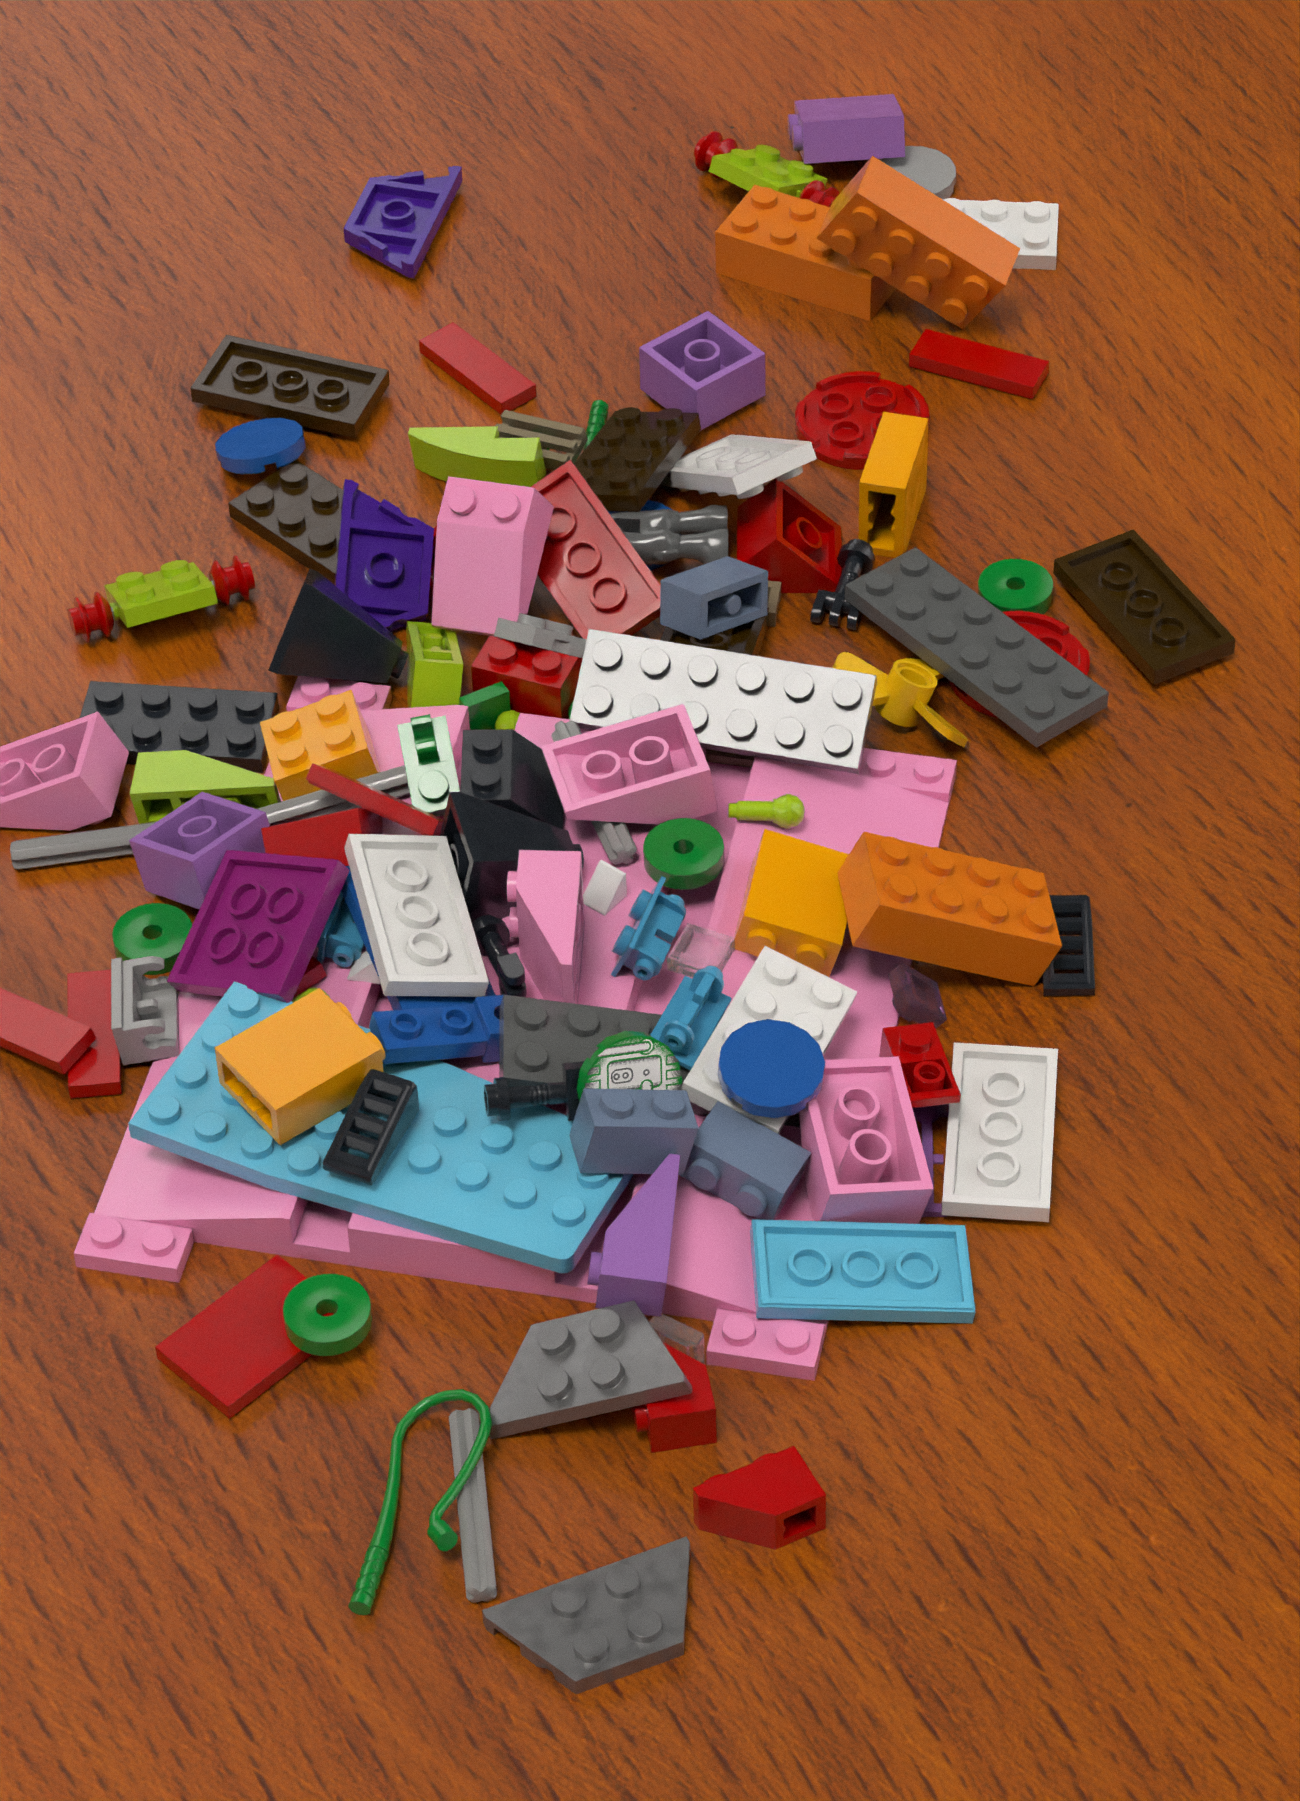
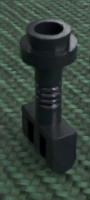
(855, 559)
(492, 939)
(500, 1098)

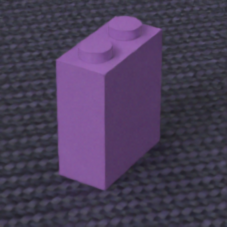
(847, 128)

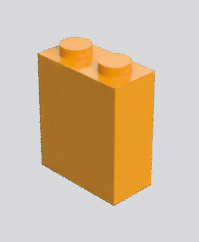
(893, 483)
(793, 902)
(298, 1065)

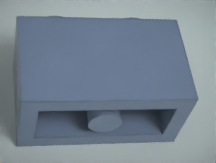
(713, 597)
(632, 1130)
(745, 1163)

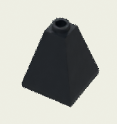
(335, 638)
(487, 846)

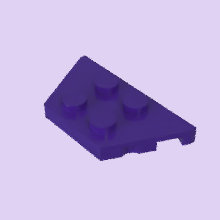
(401, 217)
(383, 559)

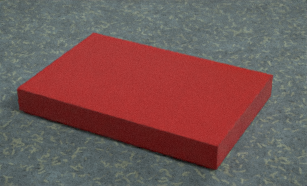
(238, 1341)

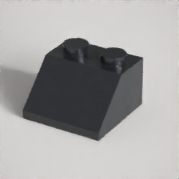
(510, 774)

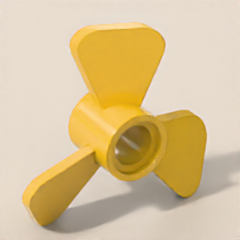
(904, 693)

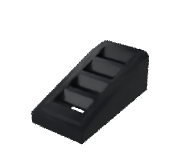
(1072, 918)
(377, 1095)

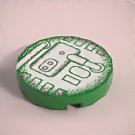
(630, 1062)

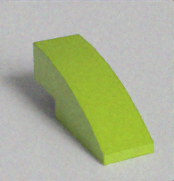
(477, 455)

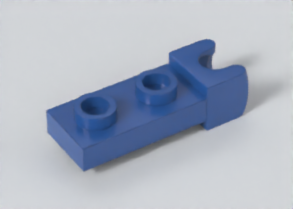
(440, 1032)

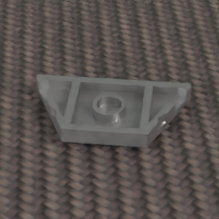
(585, 1369)
(603, 1619)

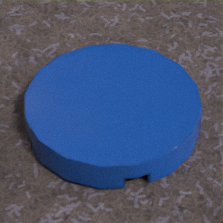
(260, 443)
(771, 1068)

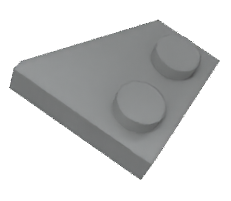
(541, 634)

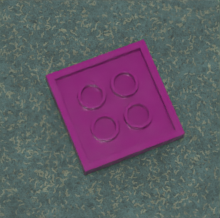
(258, 924)

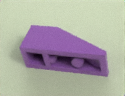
(639, 1245)

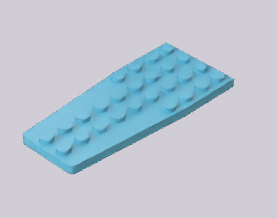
(451, 1176)

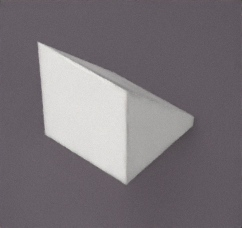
(605, 888)
(363, 970)

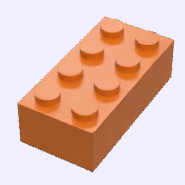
(918, 243)
(775, 246)
(948, 909)

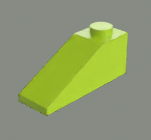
(432, 666)
(172, 778)

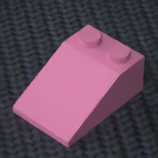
(486, 553)
(633, 771)
(62, 776)
(549, 920)
(864, 1145)

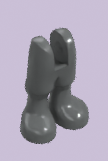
(675, 535)

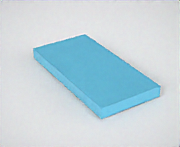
(861, 1271)

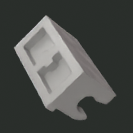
(143, 1011)

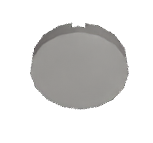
(927, 168)

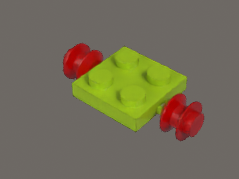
(762, 168)
(160, 594)

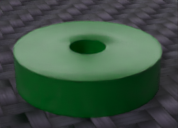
(1016, 586)
(684, 853)
(137, 929)
(332, 1333)

